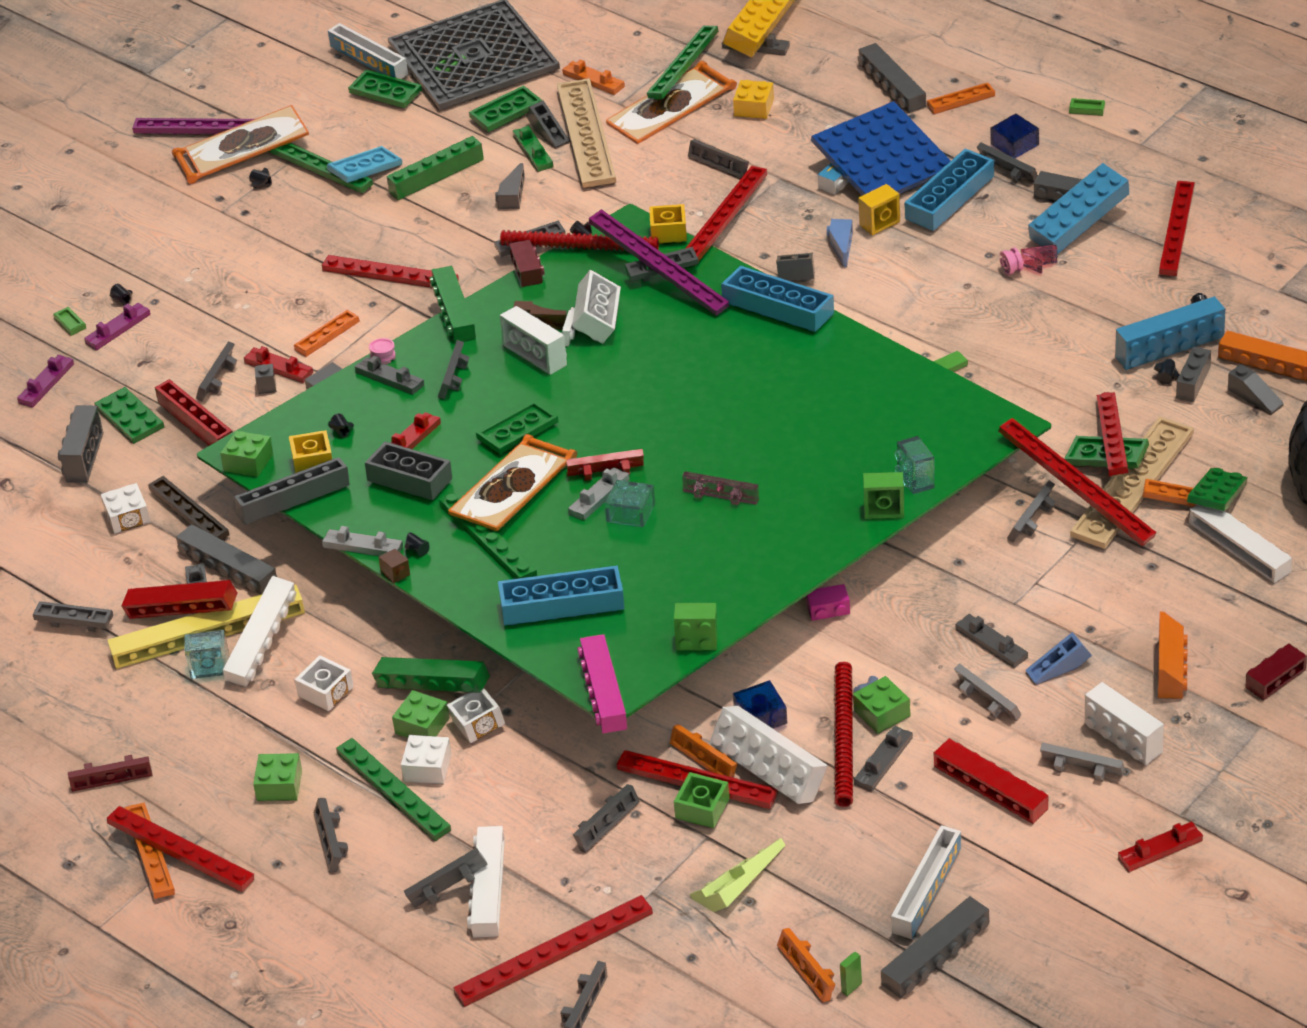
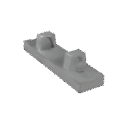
(594, 497)
(360, 543)
(999, 702)
(1083, 759)

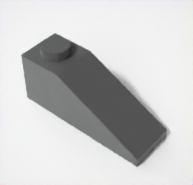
(546, 124)
(511, 189)
(1253, 389)

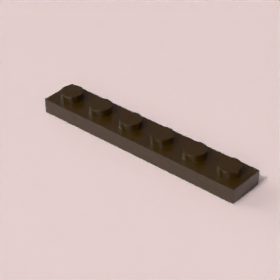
(187, 508)

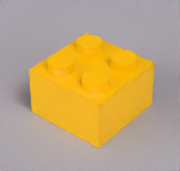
(753, 99)
(879, 209)
(668, 223)
(309, 450)

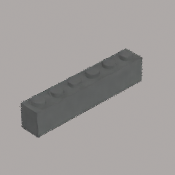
(892, 77)
(291, 490)
(225, 558)
(935, 947)

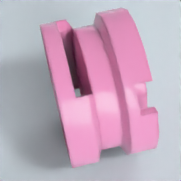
(1011, 261)
(384, 349)

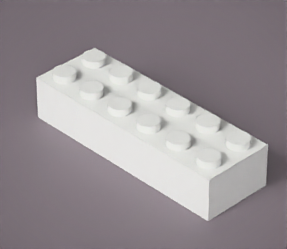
(768, 754)

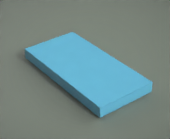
(364, 164)

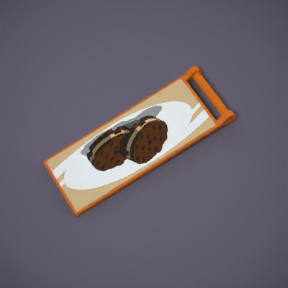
(689, 93)
(241, 143)
(511, 483)

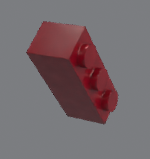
(526, 263)
(1276, 671)

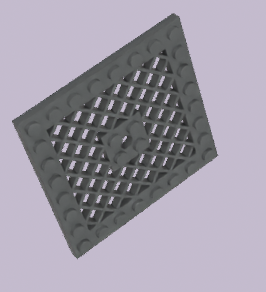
(476, 52)

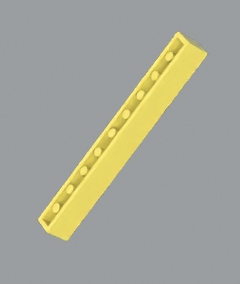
(171, 635)

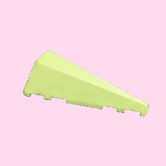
(724, 889)

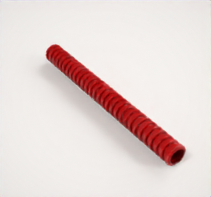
(567, 240)
(843, 734)

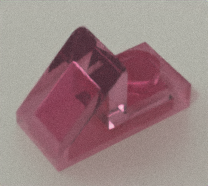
(1036, 257)

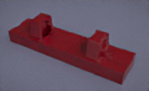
(110, 773)

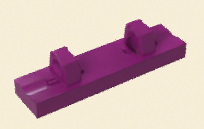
(107, 332)
(39, 387)

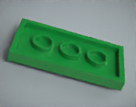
(385, 88)
(504, 108)
(129, 415)
(513, 427)
(1091, 451)
(1217, 489)

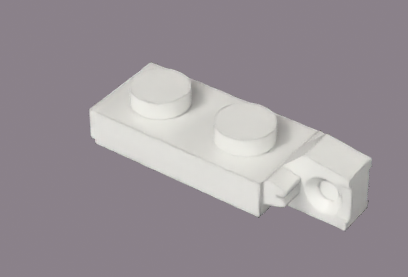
(569, 331)

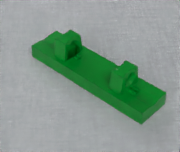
(533, 148)

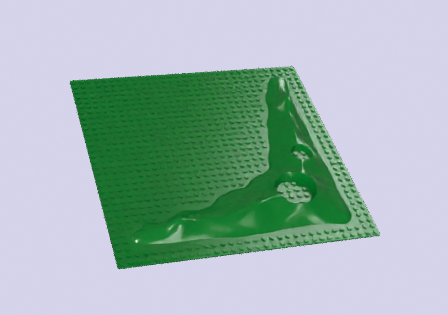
(699, 397)

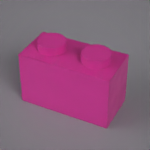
(828, 602)

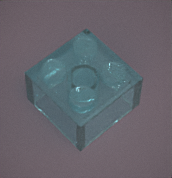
(916, 464)
(629, 503)
(206, 653)

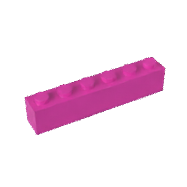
(603, 684)

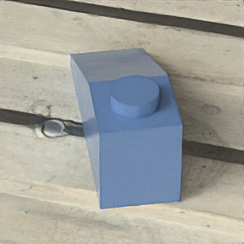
(840, 238)
(1061, 659)

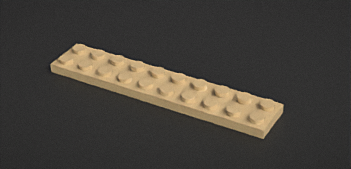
(586, 133)
(1165, 442)

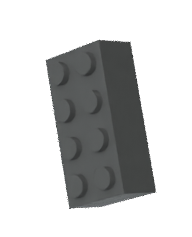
(81, 444)
(408, 470)

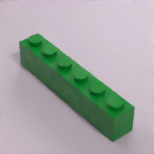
(435, 167)
(452, 304)
(431, 674)

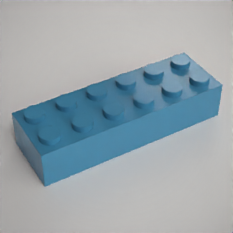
(949, 189)
(1079, 208)
(778, 298)
(1170, 333)
(561, 595)

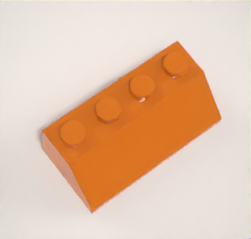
(1171, 658)

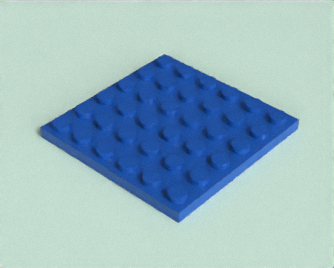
(881, 150)

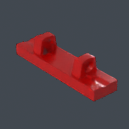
(282, 366)
(417, 431)
(600, 463)
(1160, 846)

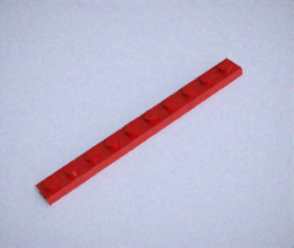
(727, 210)
(1077, 482)
(552, 950)

